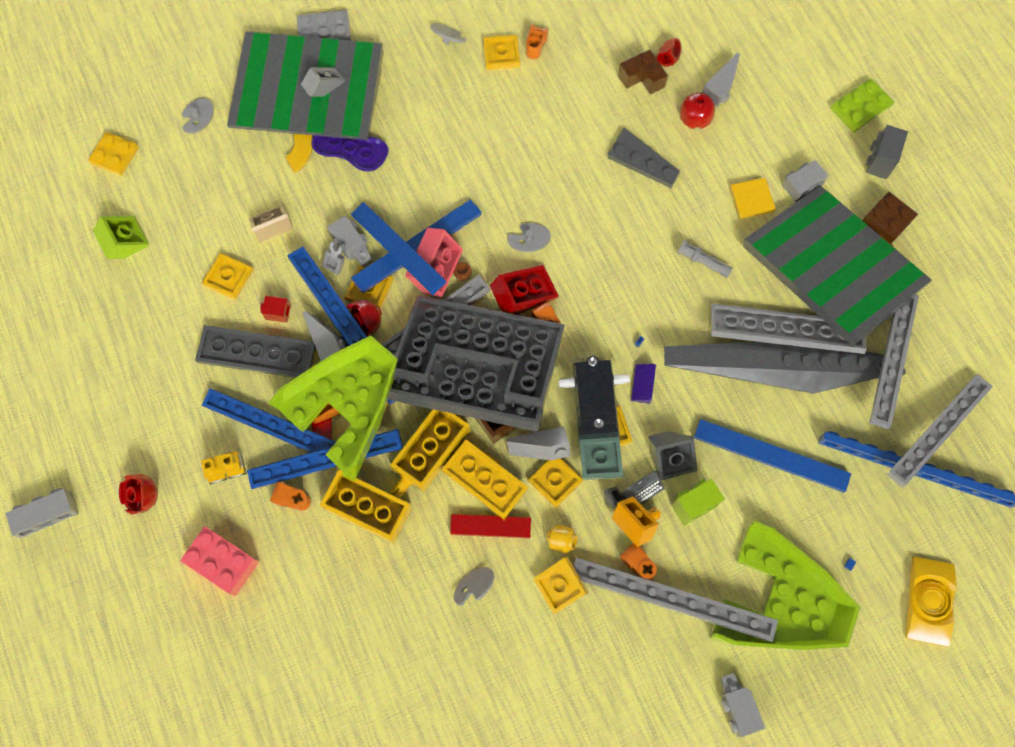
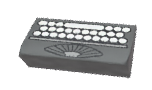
(644, 488)

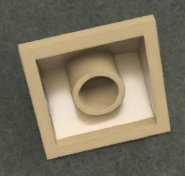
(270, 223)

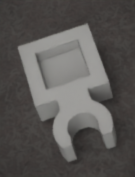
(333, 259)

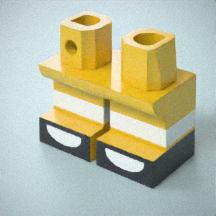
(217, 467)

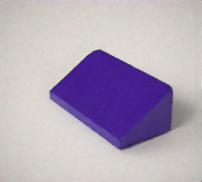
(643, 383)

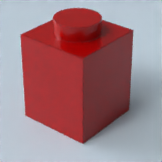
(275, 309)

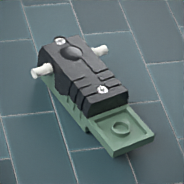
(597, 417)

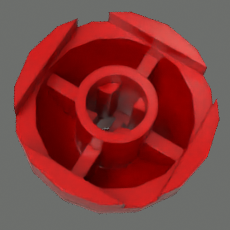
(697, 110)
(366, 315)
(138, 493)

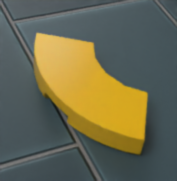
(301, 152)

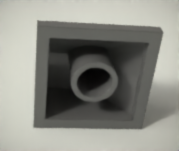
(673, 454)

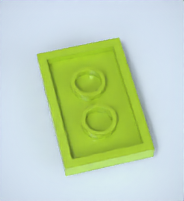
(862, 105)

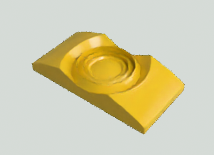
(931, 601)

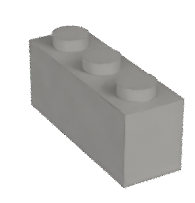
(41, 513)

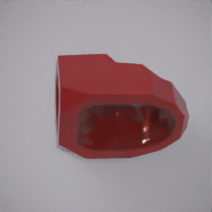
(669, 52)

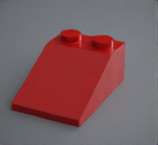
(523, 290)

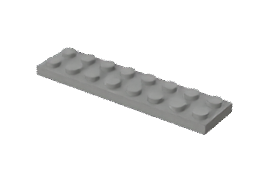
(778, 328)

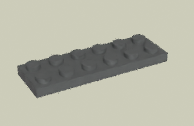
(255, 352)

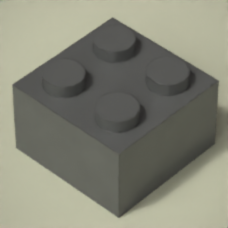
(886, 151)

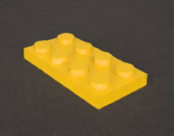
(484, 479)

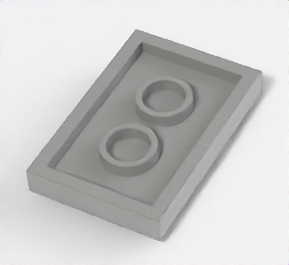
(325, 25)

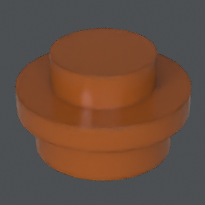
(462, 271)

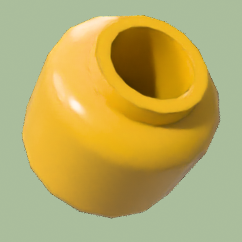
(562, 538)

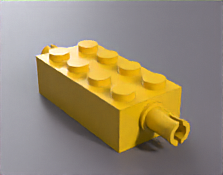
(428, 451)

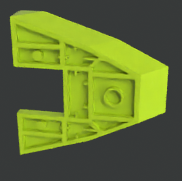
(356, 385)
(803, 597)

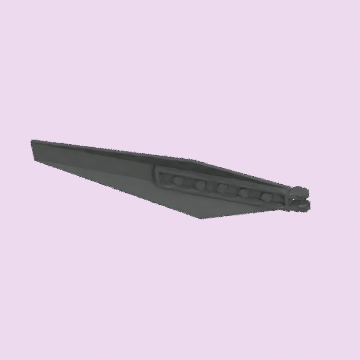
(777, 364)

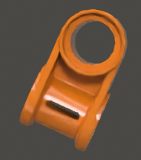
(535, 41)
(545, 312)
(287, 497)
(636, 559)

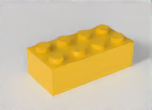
(366, 507)

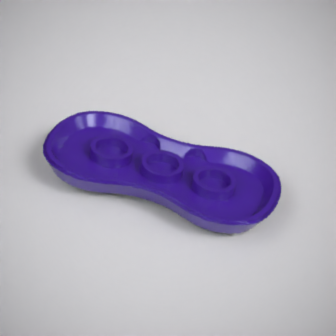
(362, 154)

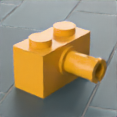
(636, 520)

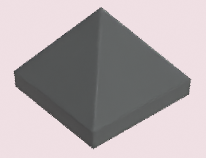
(612, 497)

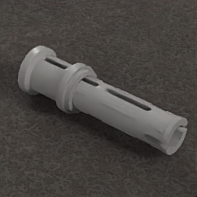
(698, 255)

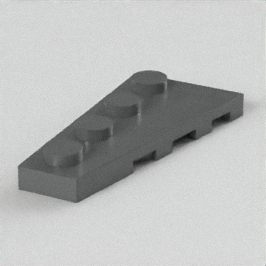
(642, 159)

